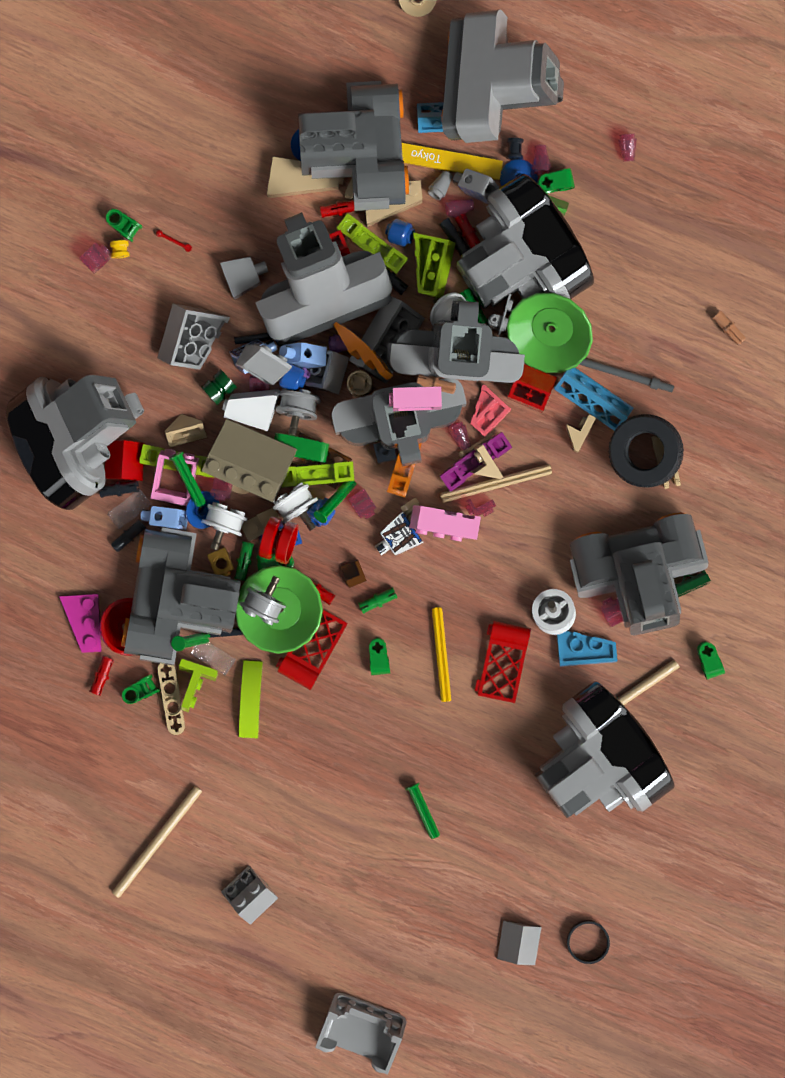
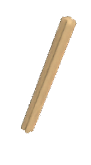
(496, 483)

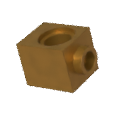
(215, 556)

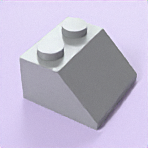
(330, 376)

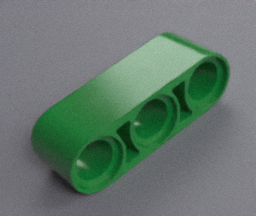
(306, 448)

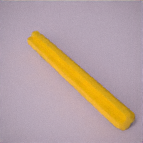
(441, 654)

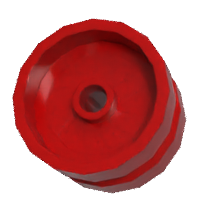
(278, 540)

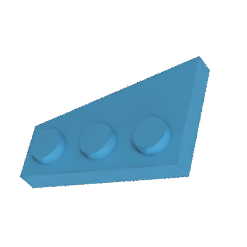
(584, 650)

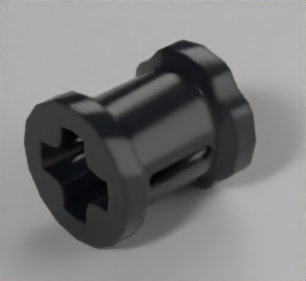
(515, 148)

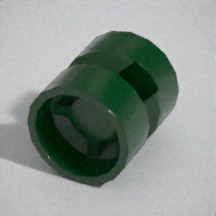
(219, 387)

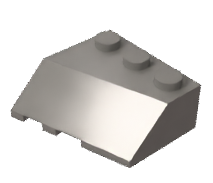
(190, 336)

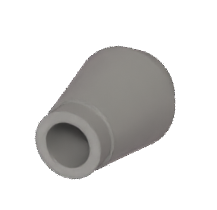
(440, 186)

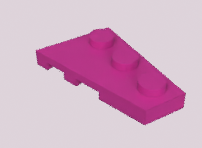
(85, 620)

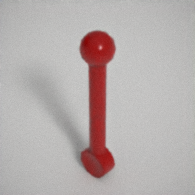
(159, 233)

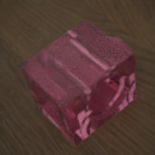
(95, 257)
(363, 504)
(611, 611)

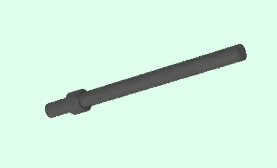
(654, 383)

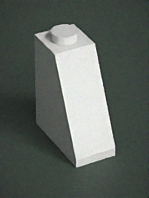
(252, 408)

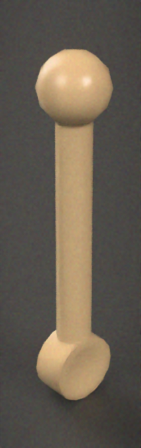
(463, 453)

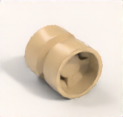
(359, 384)

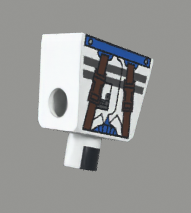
(398, 536)

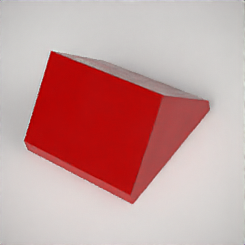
(124, 461)

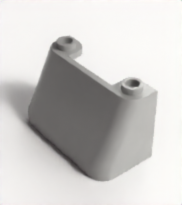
(362, 1030)

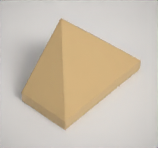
(185, 430)

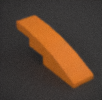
(360, 349)

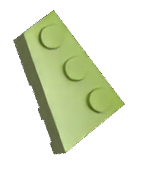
(433, 264)

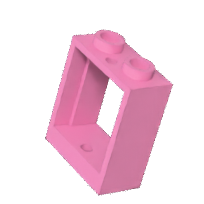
(415, 399)
(170, 495)

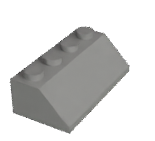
(385, 325)

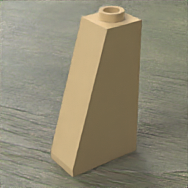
(287, 180)

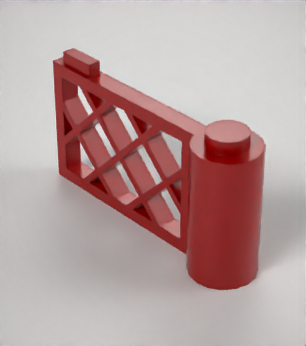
(506, 636)
(302, 671)

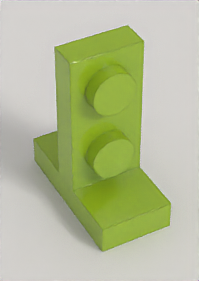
(195, 683)

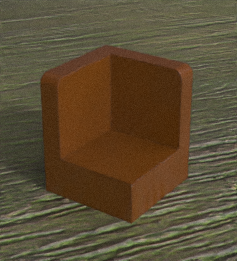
(353, 574)

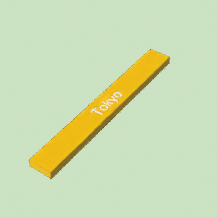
(450, 161)

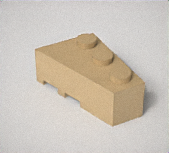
(413, 199)

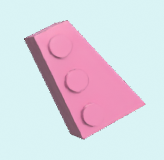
(444, 523)

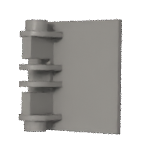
(499, 322)

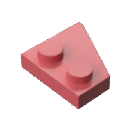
(488, 411)

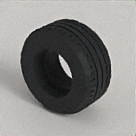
(620, 444)

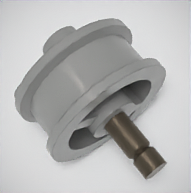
(298, 406)
(263, 603)

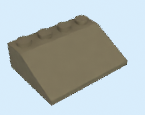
(249, 460)

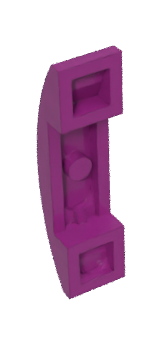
(461, 469)

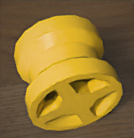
(119, 249)

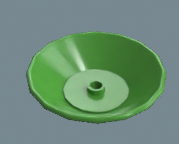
(545, 347)
(296, 622)

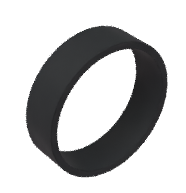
(591, 961)

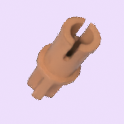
(729, 327)
(446, 386)

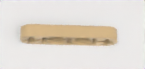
(174, 697)

